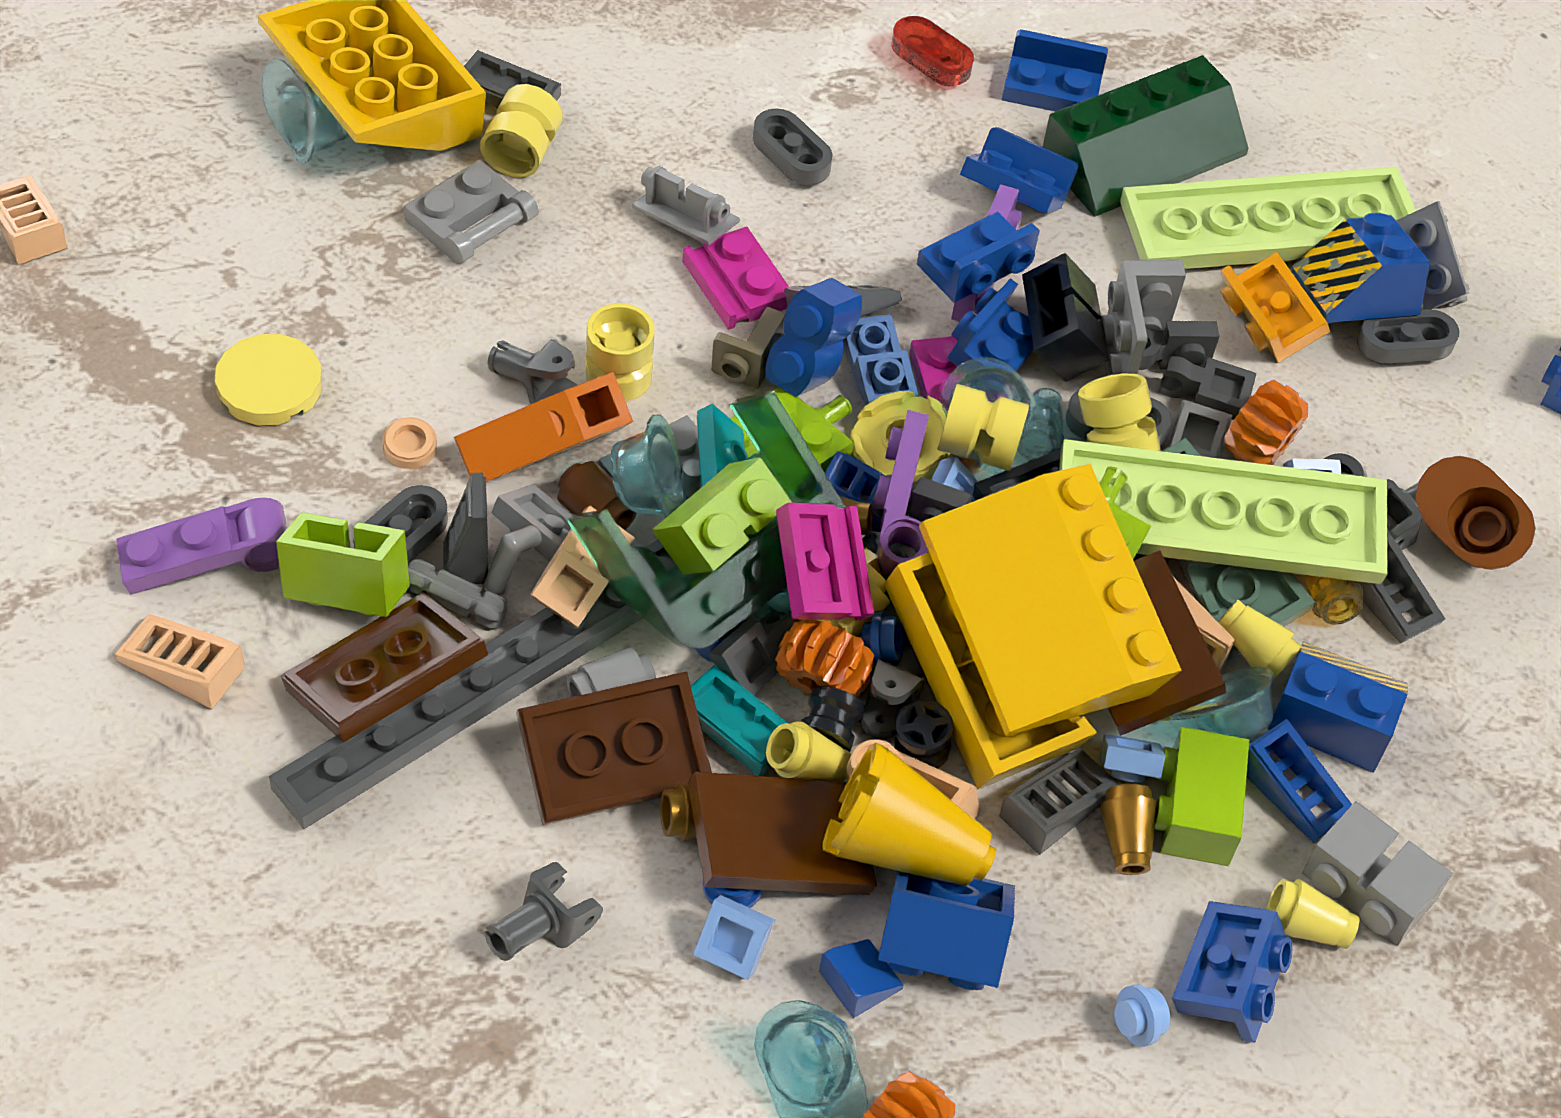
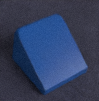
(858, 976)

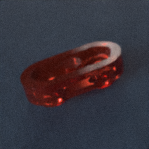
(932, 50)

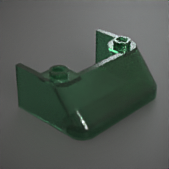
(707, 605)

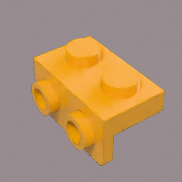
(1275, 306)

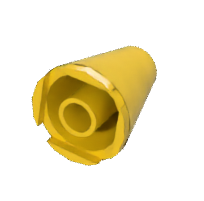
(906, 824)

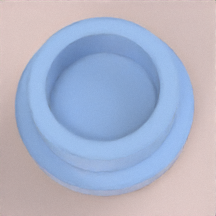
(1142, 1014)

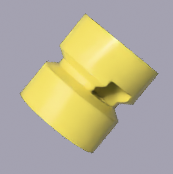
(521, 131)
(622, 343)
(1118, 411)
(983, 427)

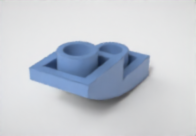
(877, 358)

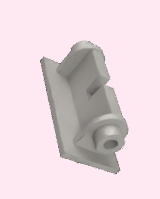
(691, 211)
(1431, 235)

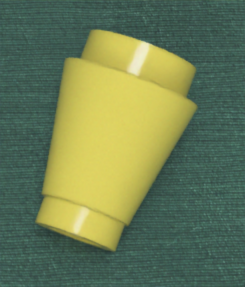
(1259, 638)
(806, 754)
(1312, 915)

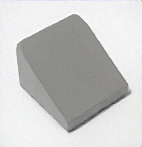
(1202, 427)

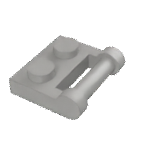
(462, 202)

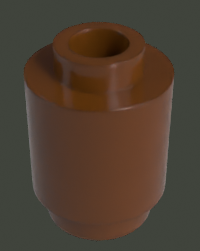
(592, 486)

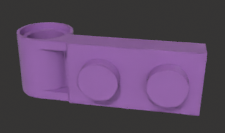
(894, 493)
(203, 543)

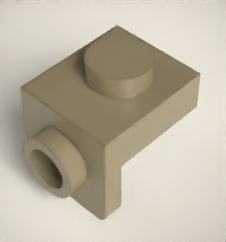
(747, 360)

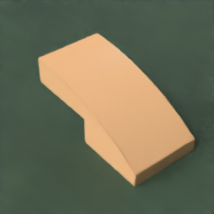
(571, 580)

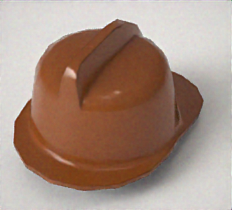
(1475, 513)

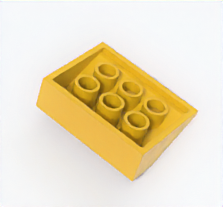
(380, 72)
(1050, 600)

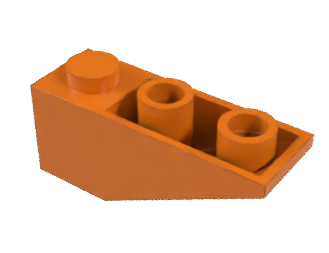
(545, 428)

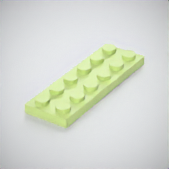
(1255, 216)
(1248, 511)

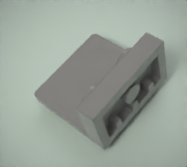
(1139, 301)

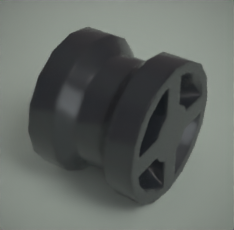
(834, 714)
(929, 722)

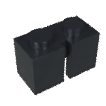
(1065, 317)

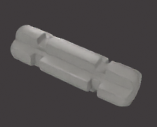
(457, 593)

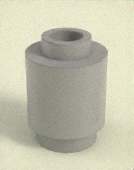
(611, 671)

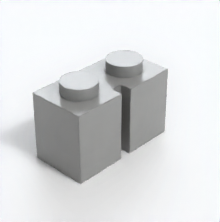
(1381, 891)

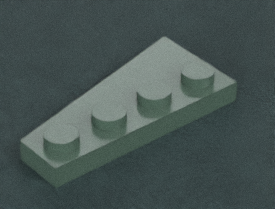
(1220, 585)

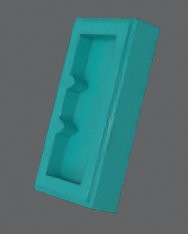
(718, 442)
(735, 718)

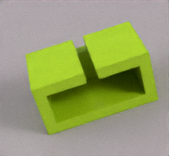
(720, 515)
(326, 572)
(1203, 796)

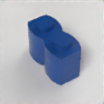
(813, 336)

